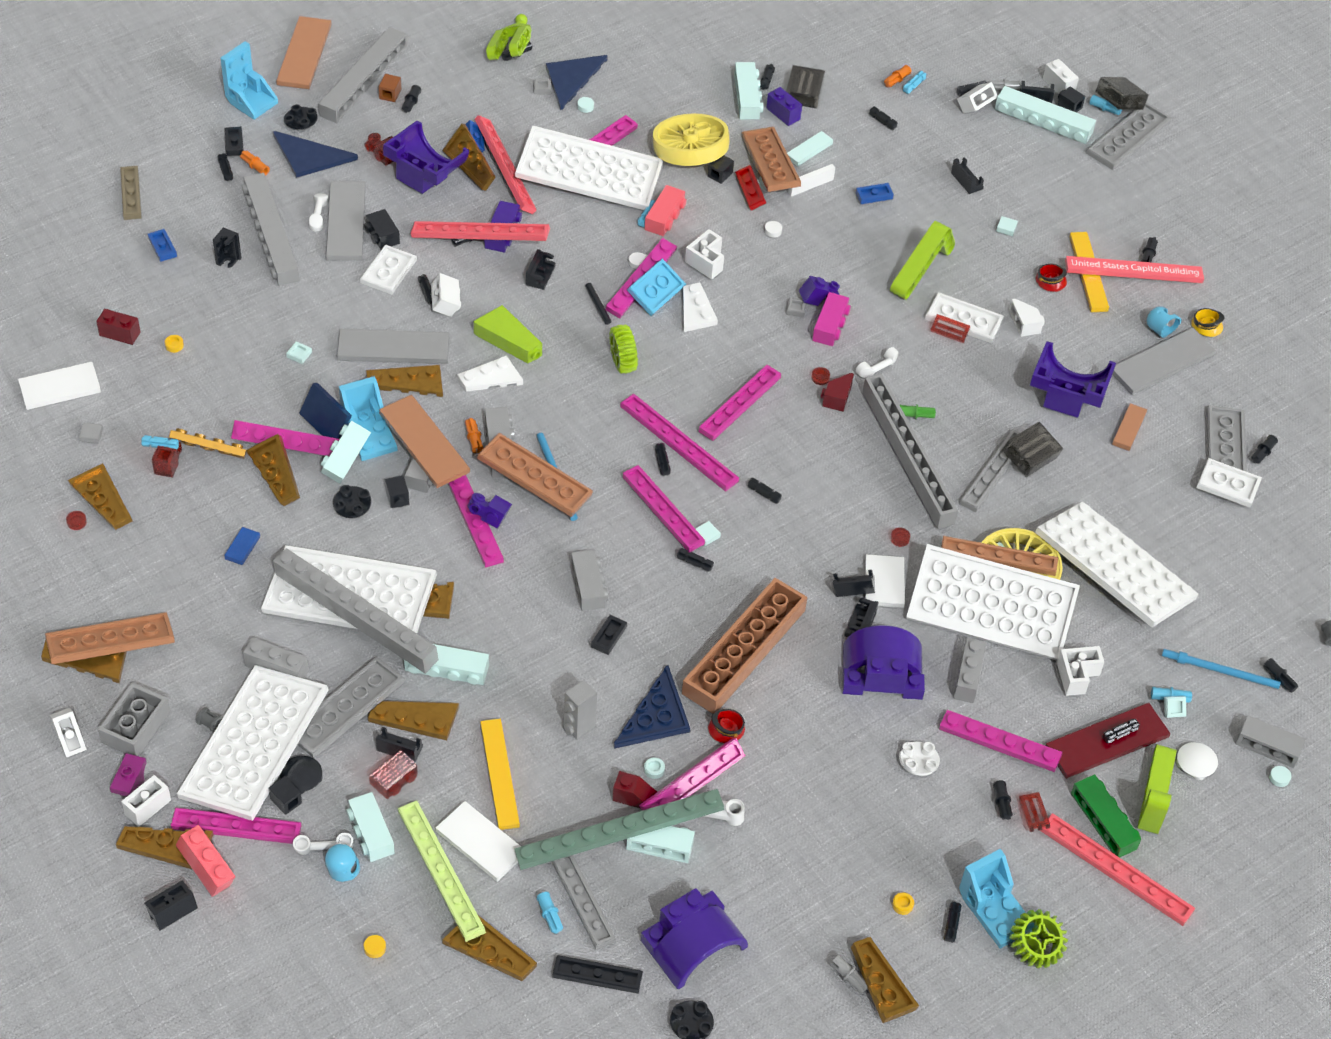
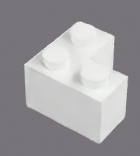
(705, 254)
(1077, 666)

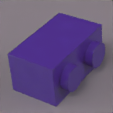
(784, 106)

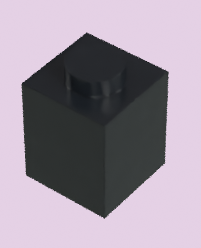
(1071, 99)
(721, 169)
(397, 491)
(285, 795)

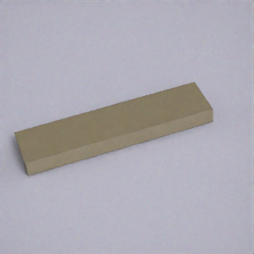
(130, 192)

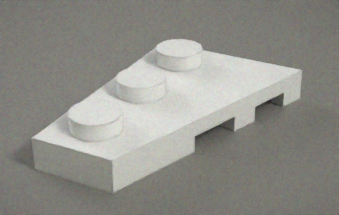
(697, 308)
(493, 373)

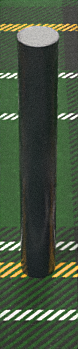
(598, 303)

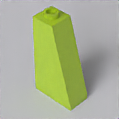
(509, 334)

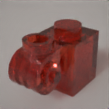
(376, 146)
(166, 460)

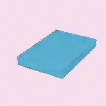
(656, 287)

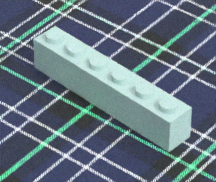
(1045, 114)

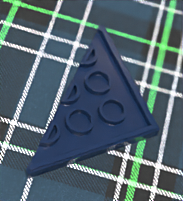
(572, 75)
(309, 156)
(657, 715)

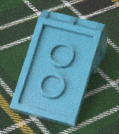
(243, 85)
(363, 402)
(987, 892)

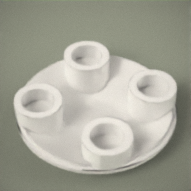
(919, 758)
(1197, 760)

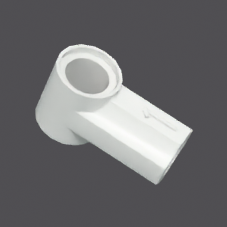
(732, 818)

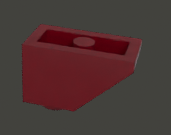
(837, 392)
(631, 790)

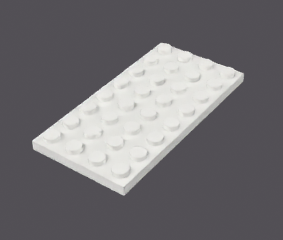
(589, 168)
(1117, 564)
(391, 587)
(993, 602)
(253, 742)

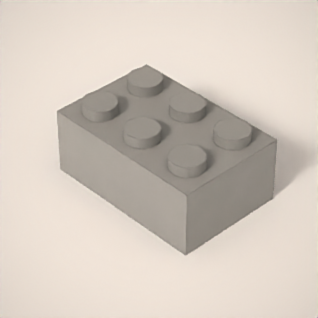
(134, 720)

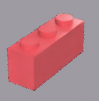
(665, 210)
(205, 860)

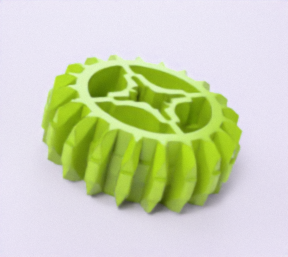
(623, 348)
(1041, 922)

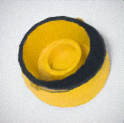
(1208, 322)

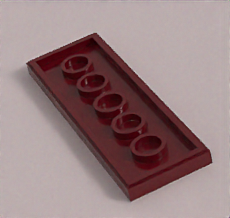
(1088, 749)

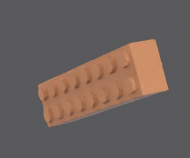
(744, 646)

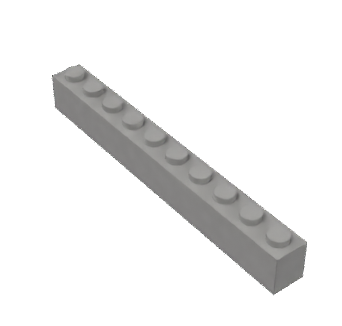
(910, 451)
(356, 610)

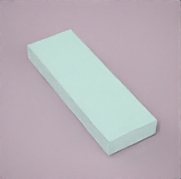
(809, 148)

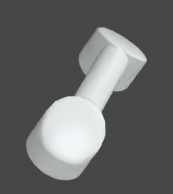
(315, 219)
(864, 369)
(303, 845)

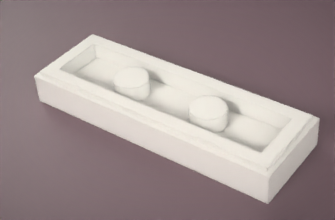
(814, 179)

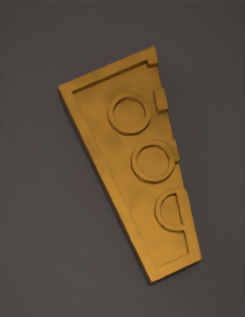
(475, 165)
(417, 717)
(885, 986)

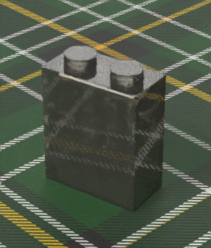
(806, 85)
(1122, 93)
(1032, 449)

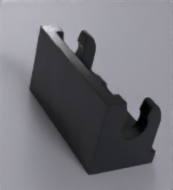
(1042, 93)
(966, 177)
(227, 247)
(540, 270)
(854, 585)
(862, 616)
(391, 744)
(171, 905)

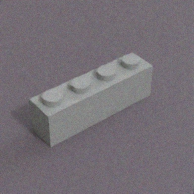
(498, 421)

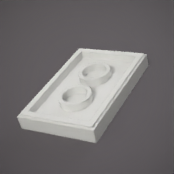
(388, 269)
(1229, 482)
(888, 580)

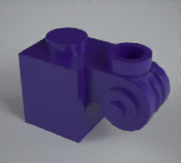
(816, 289)
(491, 512)

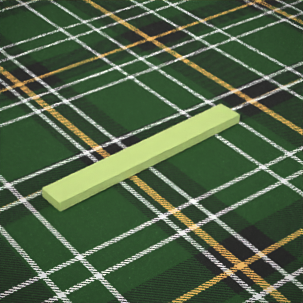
(441, 871)

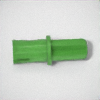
(915, 411)

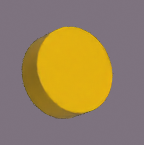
(174, 343)
(903, 903)
(374, 946)

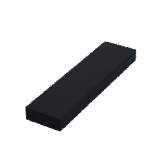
(597, 974)

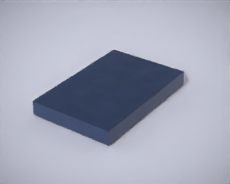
(324, 412)

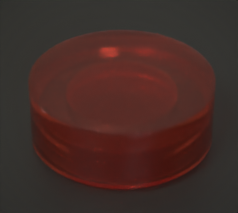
(820, 376)
(76, 520)
(900, 537)

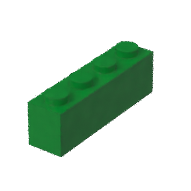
(1106, 816)

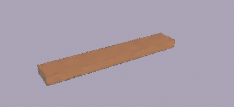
(1007, 556)

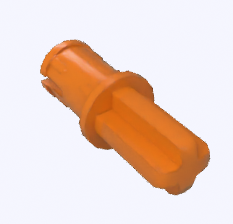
(897, 76)
(254, 162)
(474, 435)

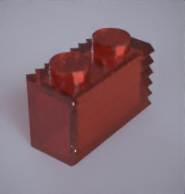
(393, 774)

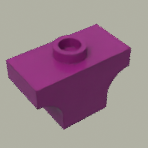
(129, 775)

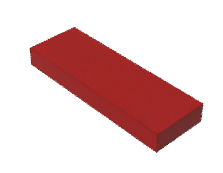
(750, 187)

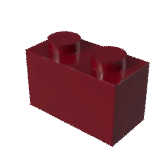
(118, 326)

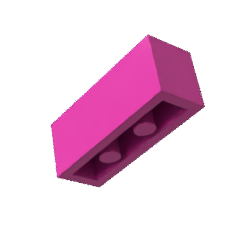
(831, 319)

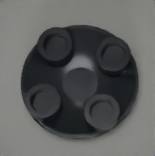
(300, 117)
(352, 501)
(303, 772)
(691, 1020)

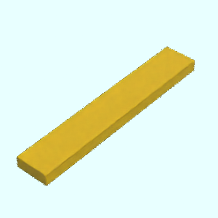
(1092, 283)
(500, 774)

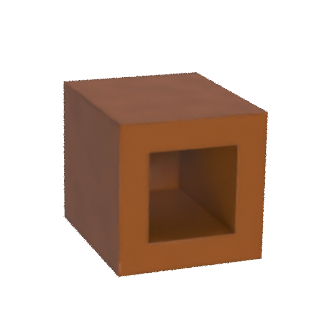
(390, 88)

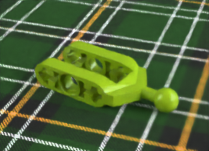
(521, 36)

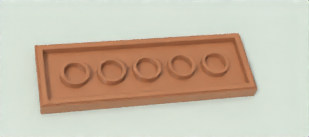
(304, 52)
(771, 159)
(424, 441)
(535, 474)
(109, 638)

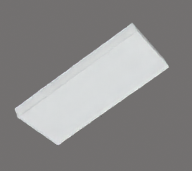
(982, 321)
(59, 385)
(479, 840)

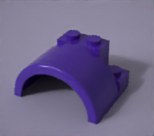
(417, 161)
(1066, 388)
(887, 657)
(690, 933)

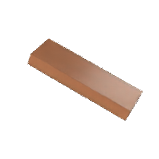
(1129, 427)

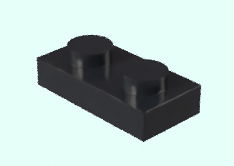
(234, 141)
(609, 634)

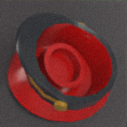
(1051, 277)
(726, 725)

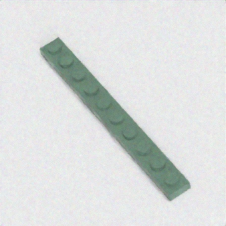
(619, 829)

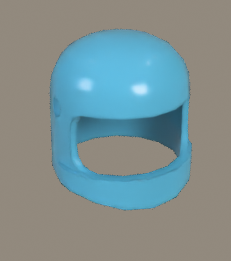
(1159, 318)
(339, 862)

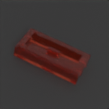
(949, 335)
(1038, 824)

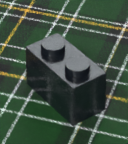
(382, 229)

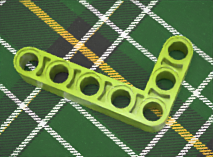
(935, 239)
(1156, 796)

